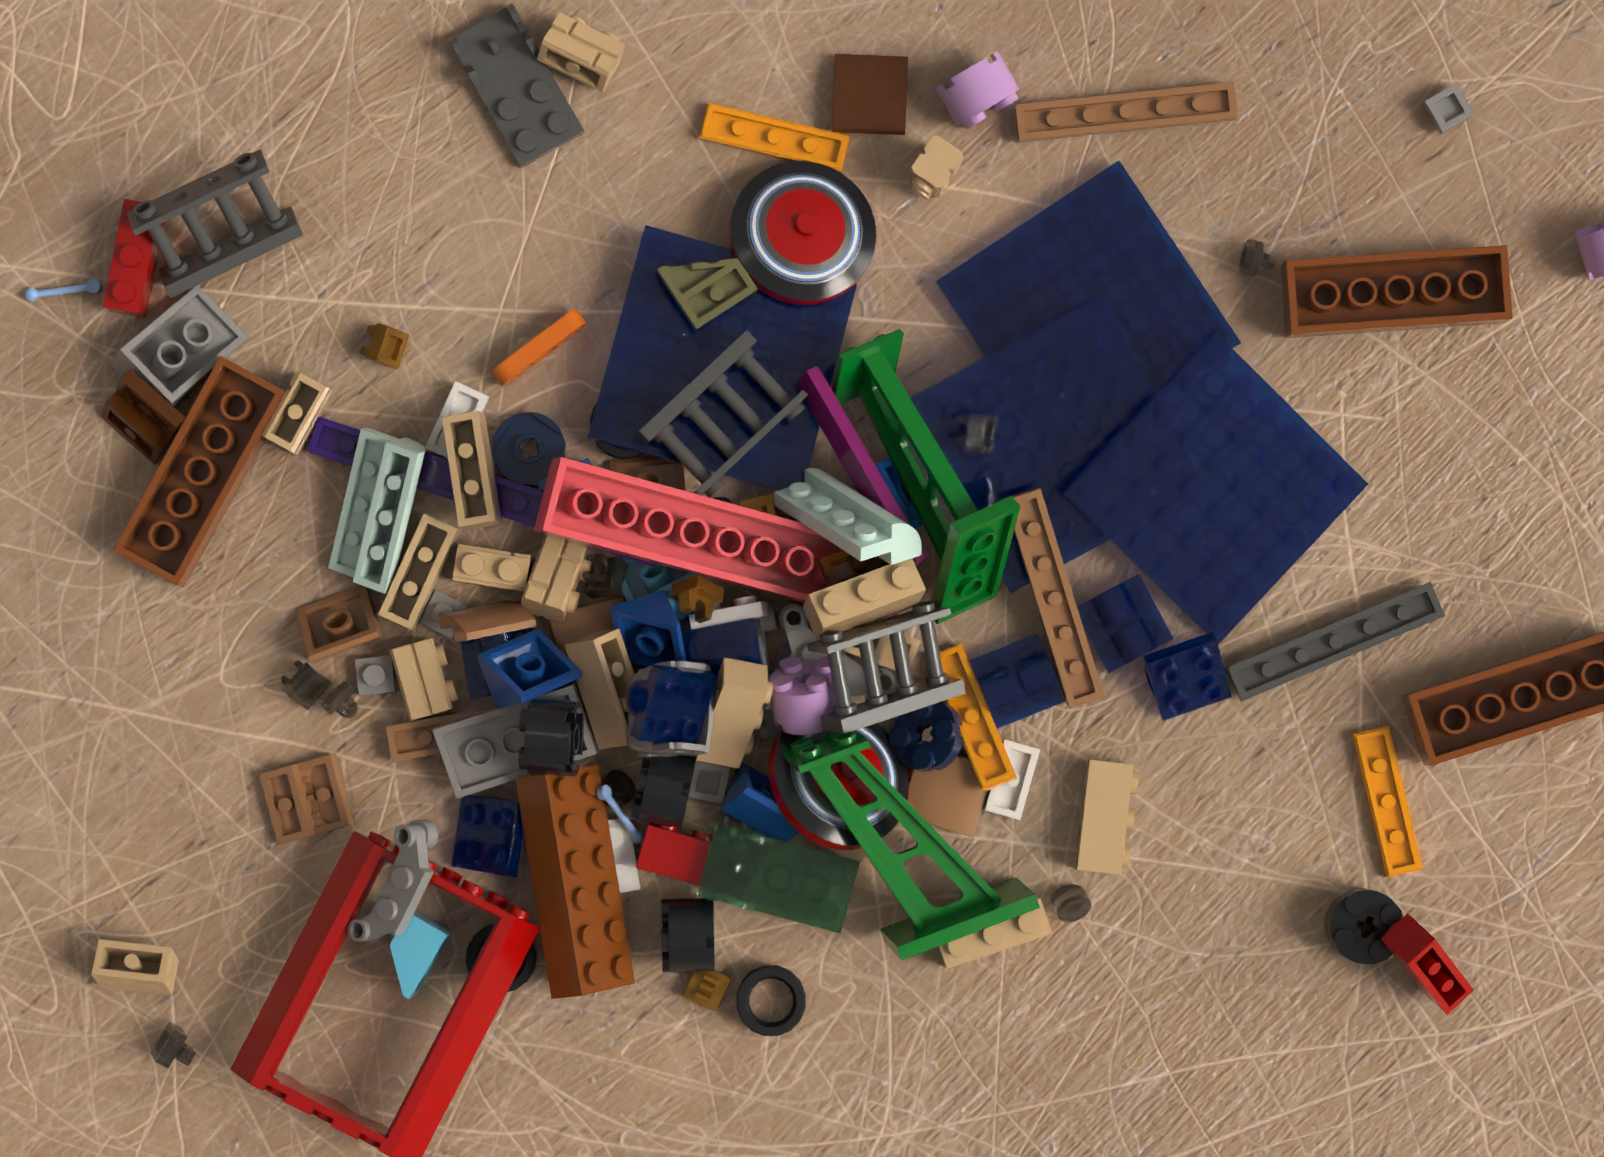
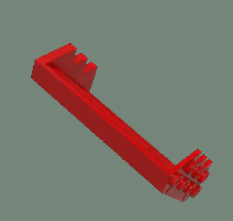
(454, 1043)

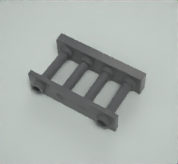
(220, 256)
(715, 381)
(908, 695)

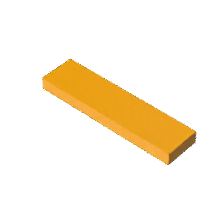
(773, 136)
(977, 728)
(1387, 801)

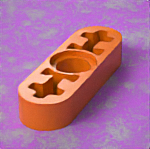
(539, 347)

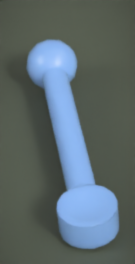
(93, 286)
(604, 793)

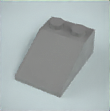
(181, 346)

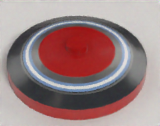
(802, 232)
(808, 807)

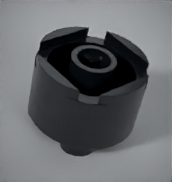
(551, 737)
(664, 790)
(1342, 921)
(687, 935)

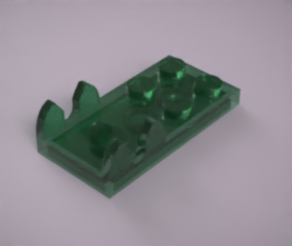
(778, 878)

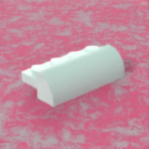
(376, 508)
(848, 519)

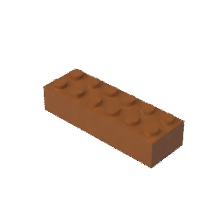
(1396, 291)
(200, 473)
(1508, 700)
(575, 883)

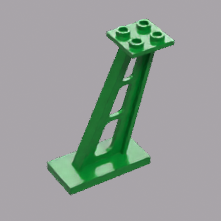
(977, 542)
(926, 924)

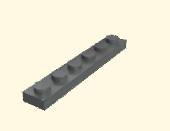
(1335, 641)

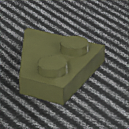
(707, 288)

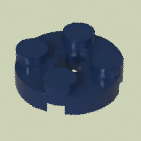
(525, 428)
(925, 755)

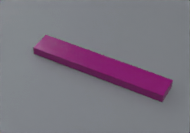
(848, 445)

